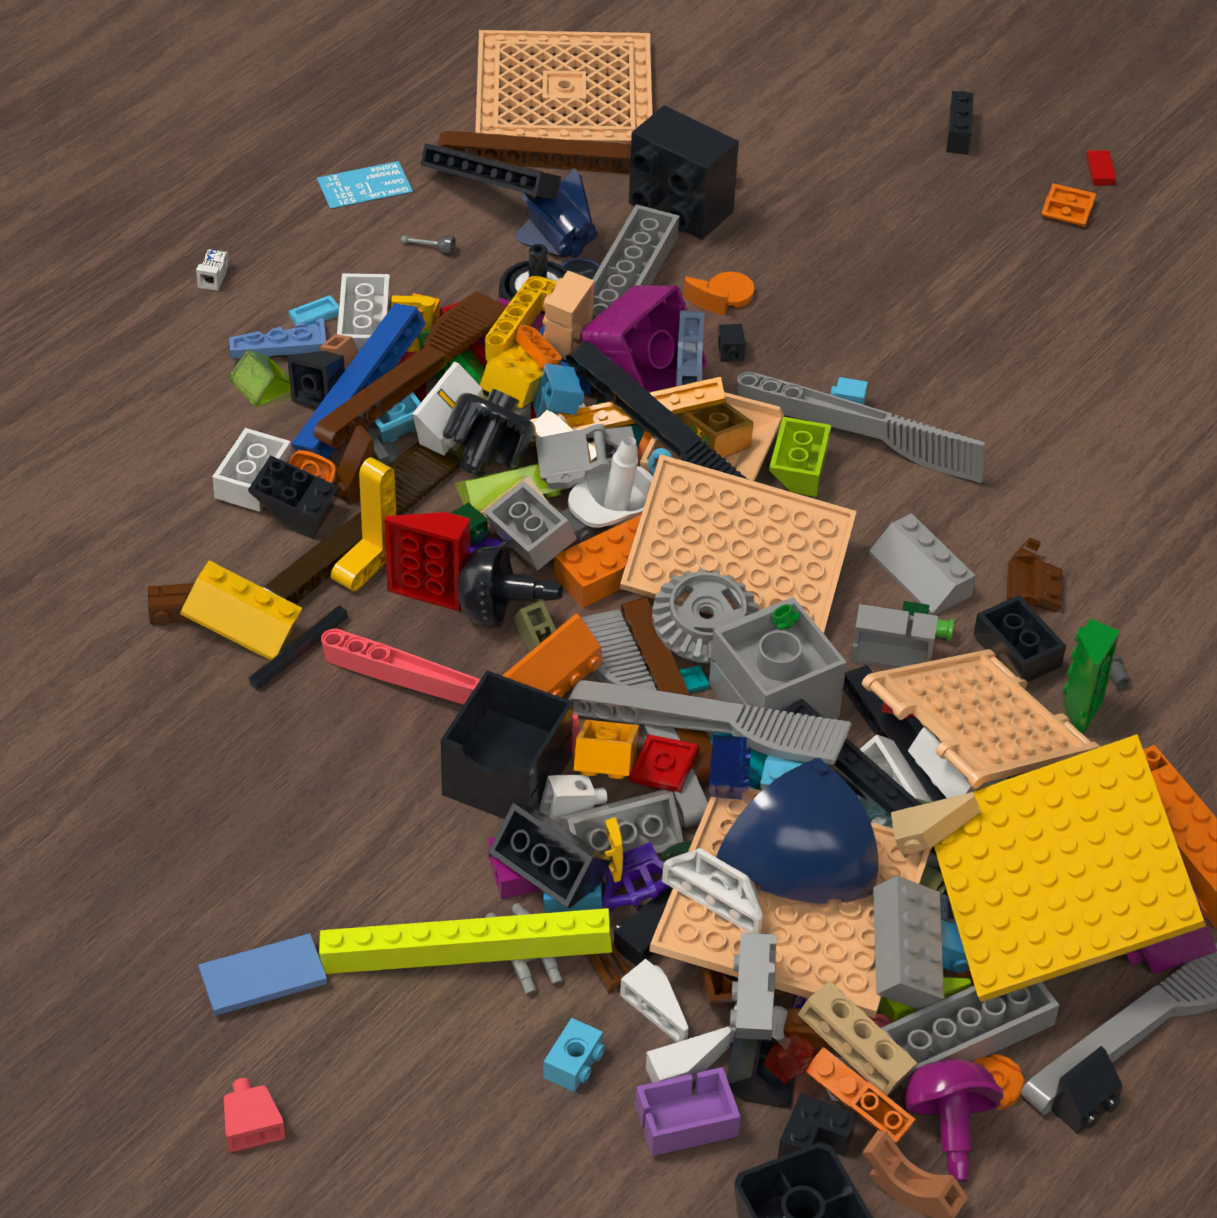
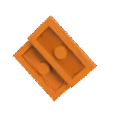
(1068, 205)

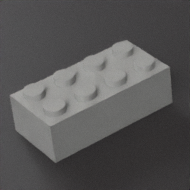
(908, 943)

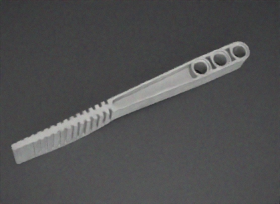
(919, 443)
(625, 667)
(766, 731)
(1185, 993)

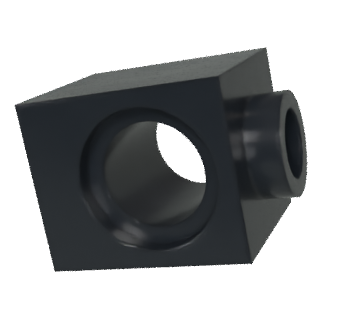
(731, 342)

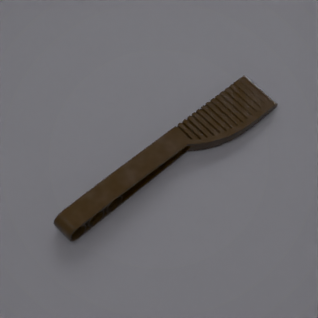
(415, 475)

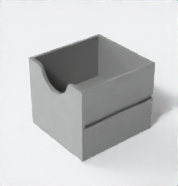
(776, 667)

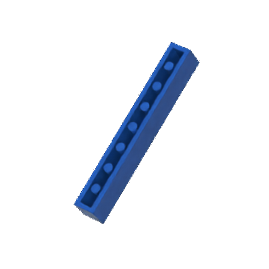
(373, 361)

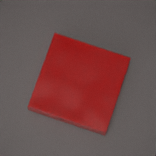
(664, 763)

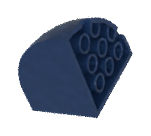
(805, 838)

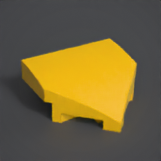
(616, 853)

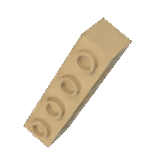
(857, 1038)

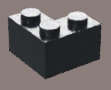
(817, 1122)

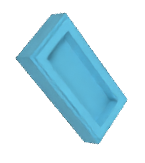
(308, 313)

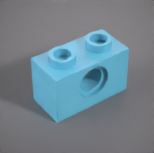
(578, 1040)

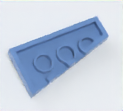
(281, 342)

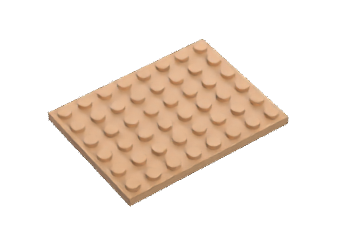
(728, 524)

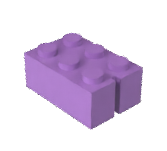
(682, 1121)

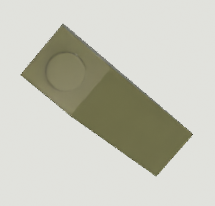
(534, 624)

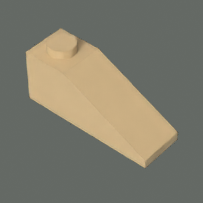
(929, 823)

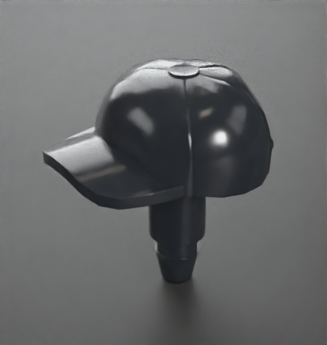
(488, 585)

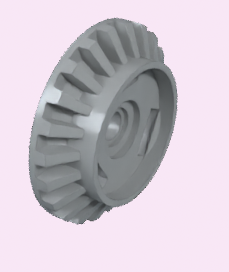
(683, 626)

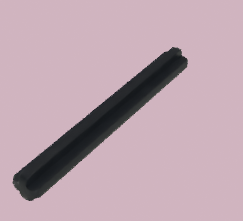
(297, 647)

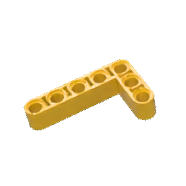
(520, 311)
(377, 502)

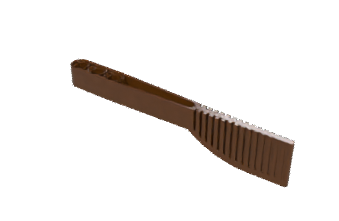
(445, 340)

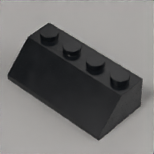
(548, 855)

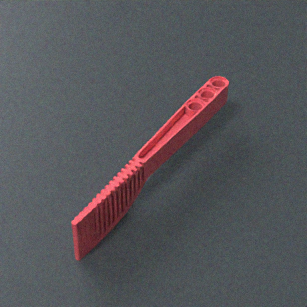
(402, 668)

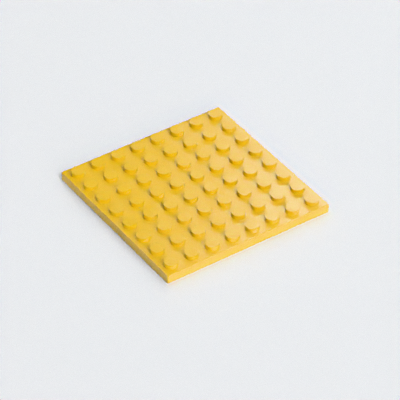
(1066, 870)

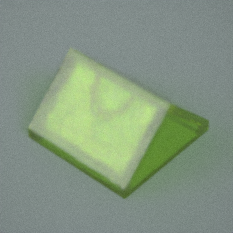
(259, 378)

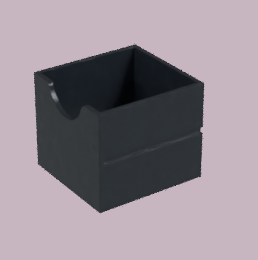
(505, 745)

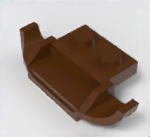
(1034, 579)

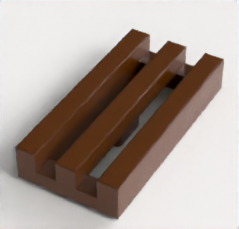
(601, 973)

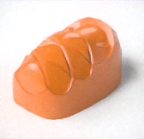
(315, 465)

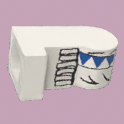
(214, 266)

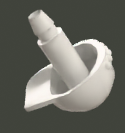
(612, 495)

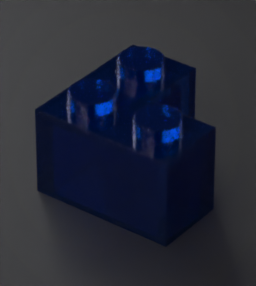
(729, 767)

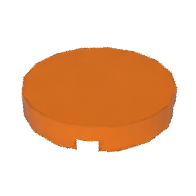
(738, 285)
(1007, 1076)

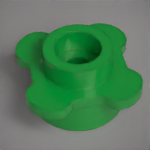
(785, 616)

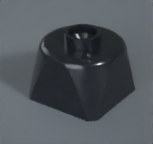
(799, 1186)

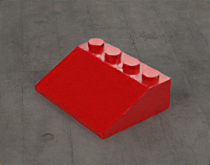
(426, 556)

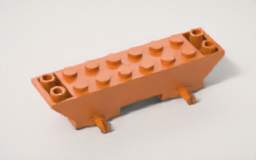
(1192, 827)

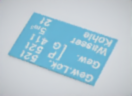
(364, 184)

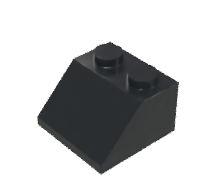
(313, 376)
(752, 1079)
(1087, 1091)

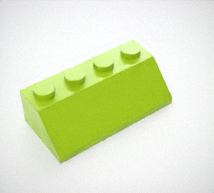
(485, 489)

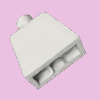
(569, 795)

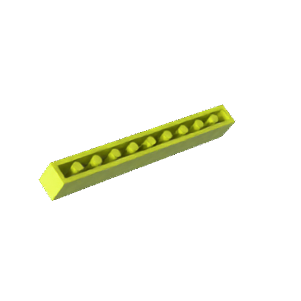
(465, 941)

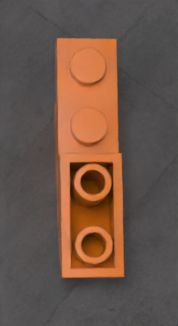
(859, 1095)

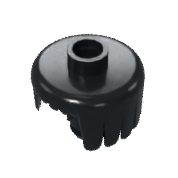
(487, 427)

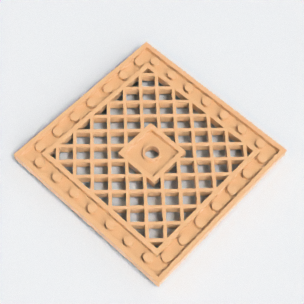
(496, 46)

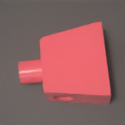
(251, 1117)

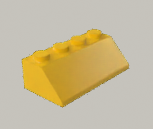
(241, 611)

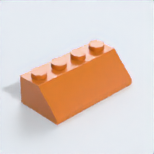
(560, 659)

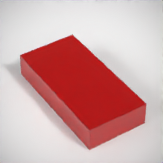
(1100, 168)

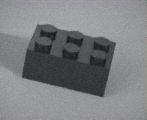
(1020, 639)

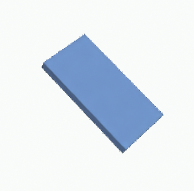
(262, 974)

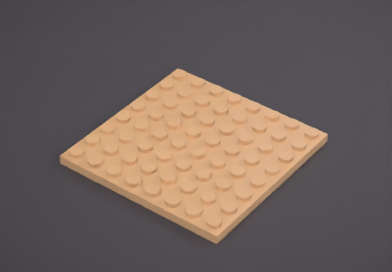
(812, 939)

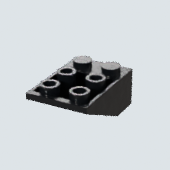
(294, 495)

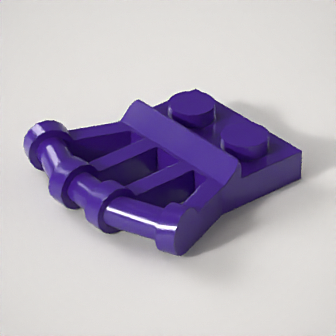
(637, 864)

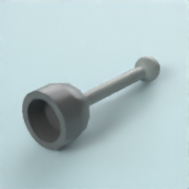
(445, 245)

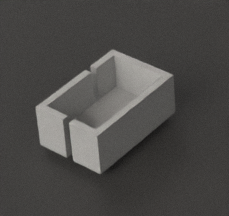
(892, 637)

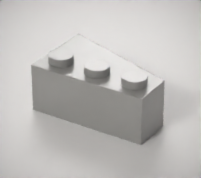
(754, 986)

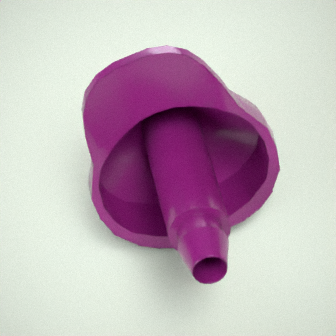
(954, 1092)

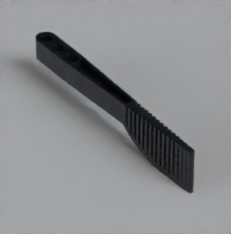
(644, 408)

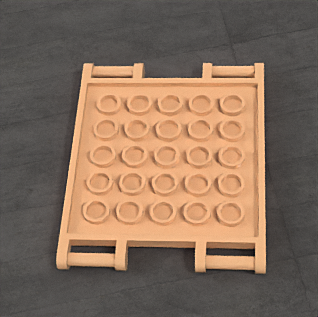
(980, 715)

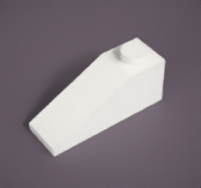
(651, 994)
(687, 1055)

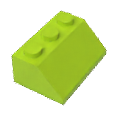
(800, 455)

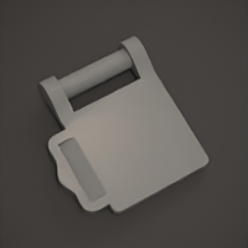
(565, 456)

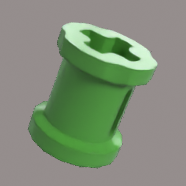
(944, 629)

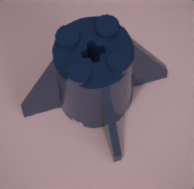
(562, 223)

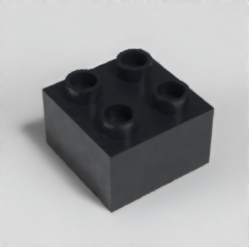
(683, 170)

